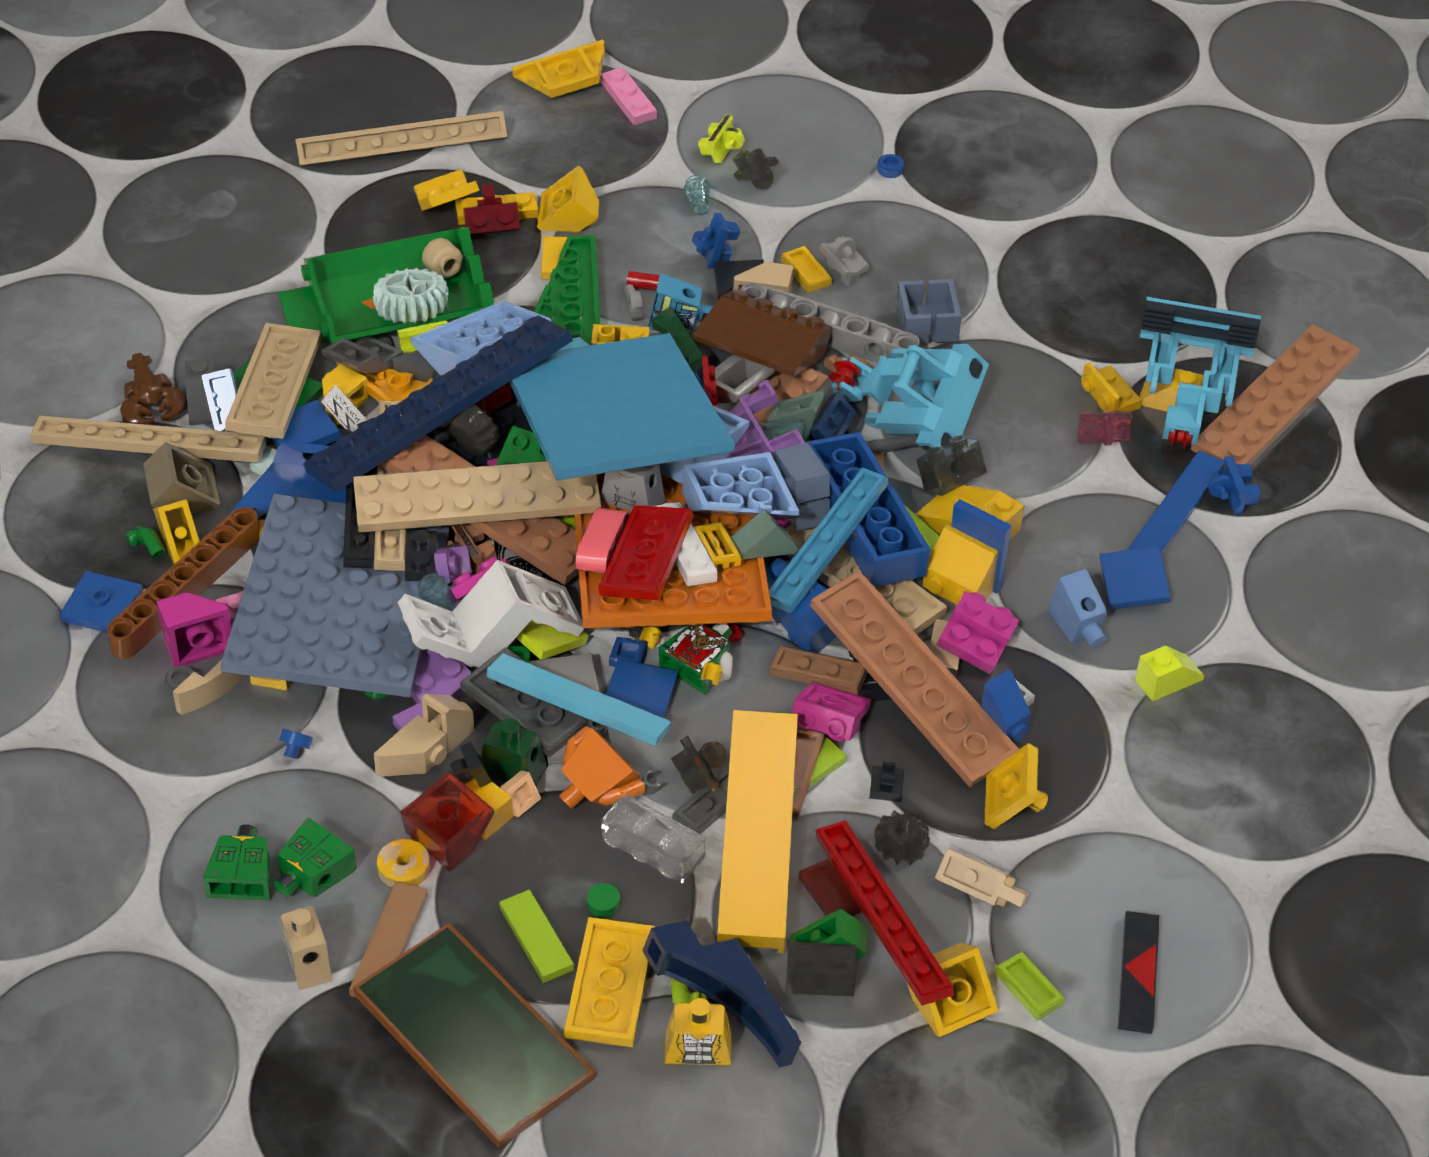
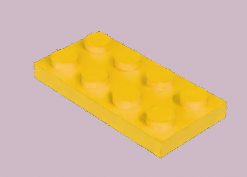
(608, 983)

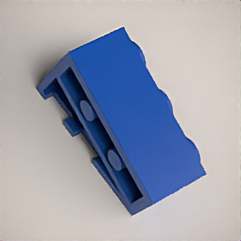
(803, 623)

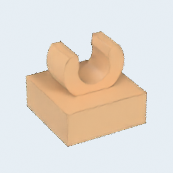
(522, 791)

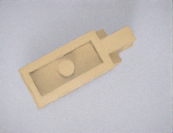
(979, 879)

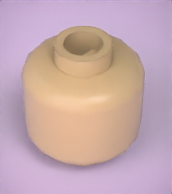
(442, 257)

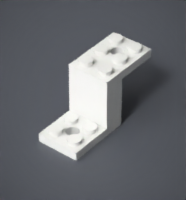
(490, 615)

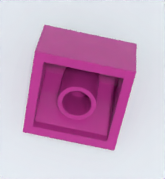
(193, 628)

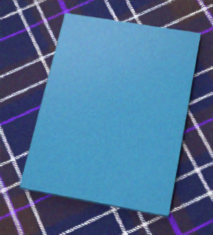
(619, 408)

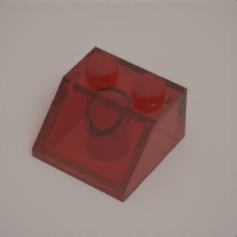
(447, 820)

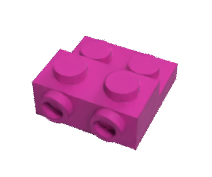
(977, 631)
(830, 711)

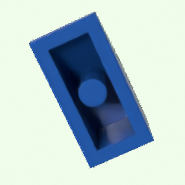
(1006, 705)

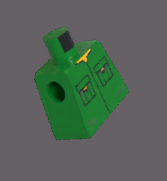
(313, 860)
(239, 867)

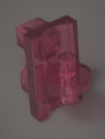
(1104, 427)

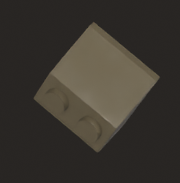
(180, 476)

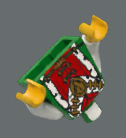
(695, 652)

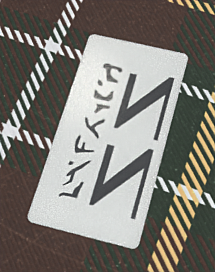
(343, 409)

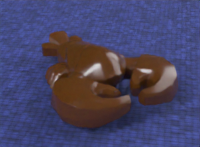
(149, 390)

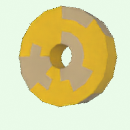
(403, 852)

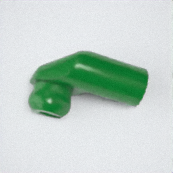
(148, 537)

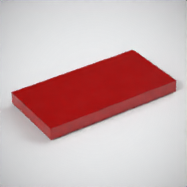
(646, 552)

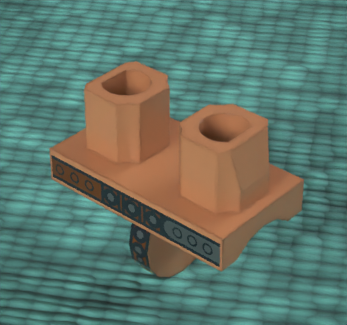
(469, 536)

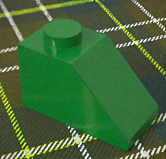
(836, 929)

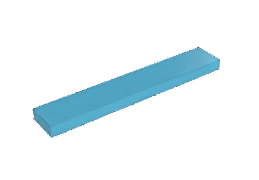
(579, 699)

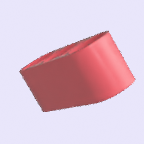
(600, 540)

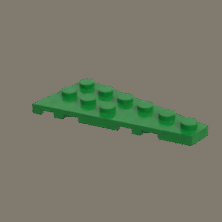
(572, 292)

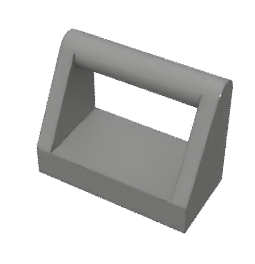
(733, 372)

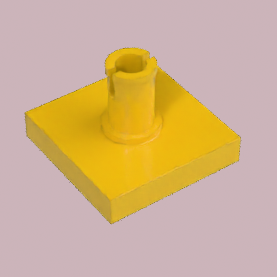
(1013, 787)

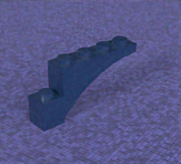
(728, 978)

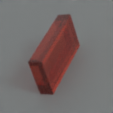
(828, 888)

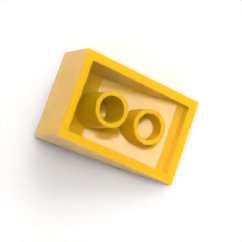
(940, 509)

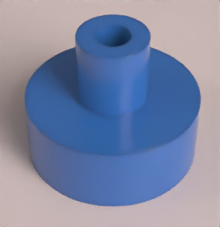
(295, 741)

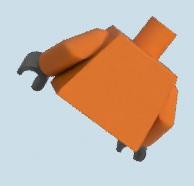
(600, 770)

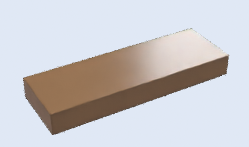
(819, 668)

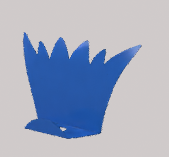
(289, 478)

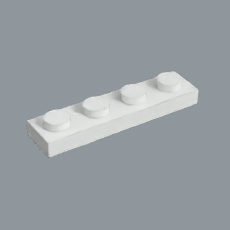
(693, 559)

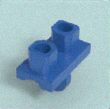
(712, 241)
(1231, 486)

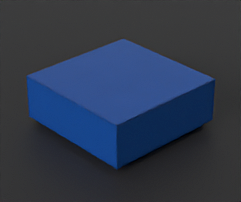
(627, 650)

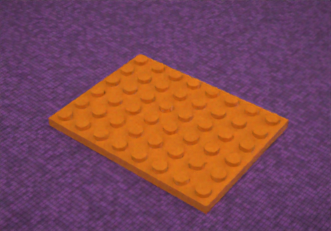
(736, 597)

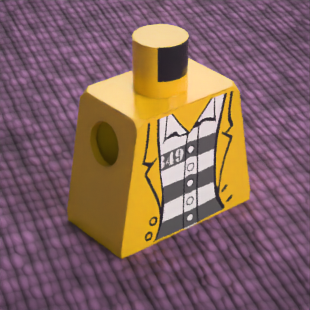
(698, 1034)

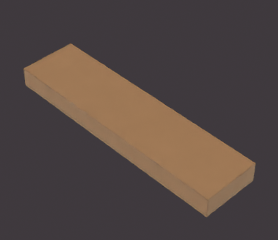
(392, 930)

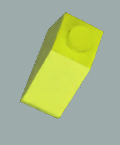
(1166, 672)

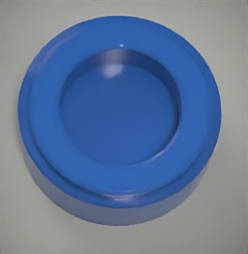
(890, 166)

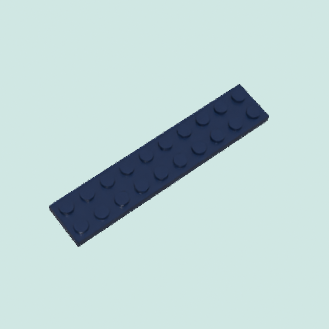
(436, 402)

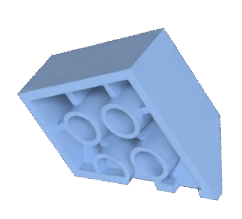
(738, 487)

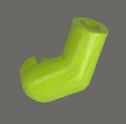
(681, 994)

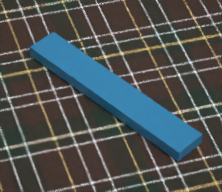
(827, 539)

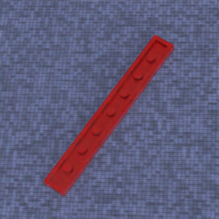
(884, 913)

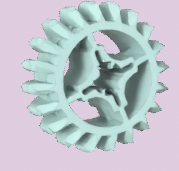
(410, 295)

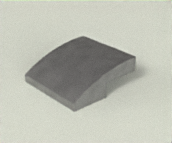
(362, 355)

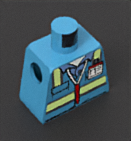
(682, 298)

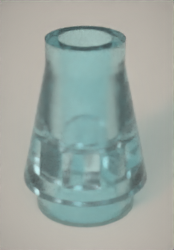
(697, 191)
(436, 591)

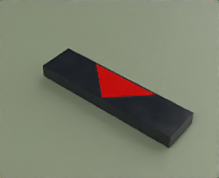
(1138, 972)

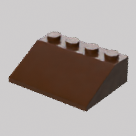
(764, 333)

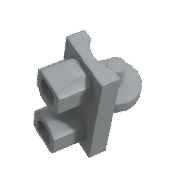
(845, 259)

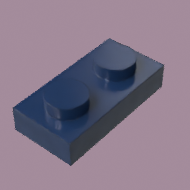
(833, 418)

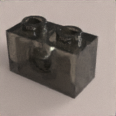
(951, 465)

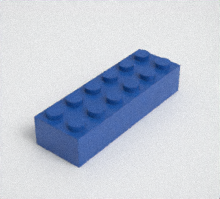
(887, 539)

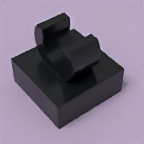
(470, 766)
(887, 782)

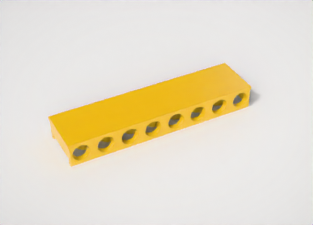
(758, 830)

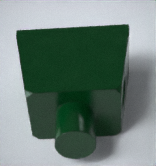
(512, 749)

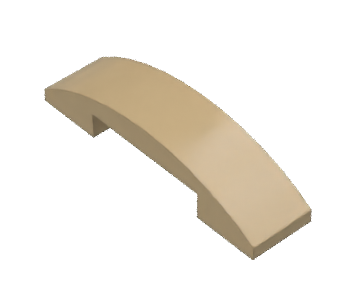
(200, 691)

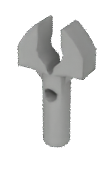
(635, 302)

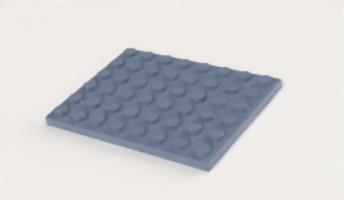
(312, 616)

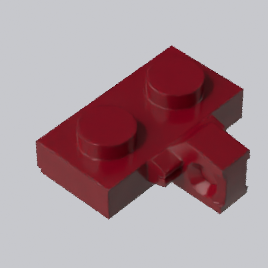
(491, 214)

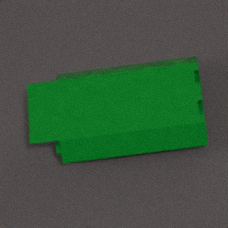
(348, 277)

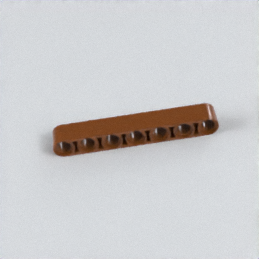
(190, 574)

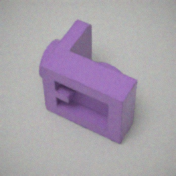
(452, 562)

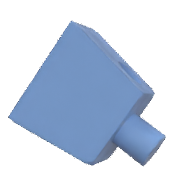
(1079, 609)

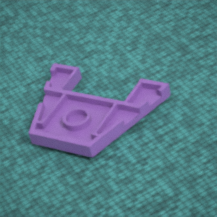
(754, 439)
(433, 676)

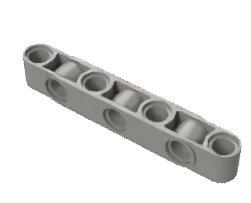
(849, 331)

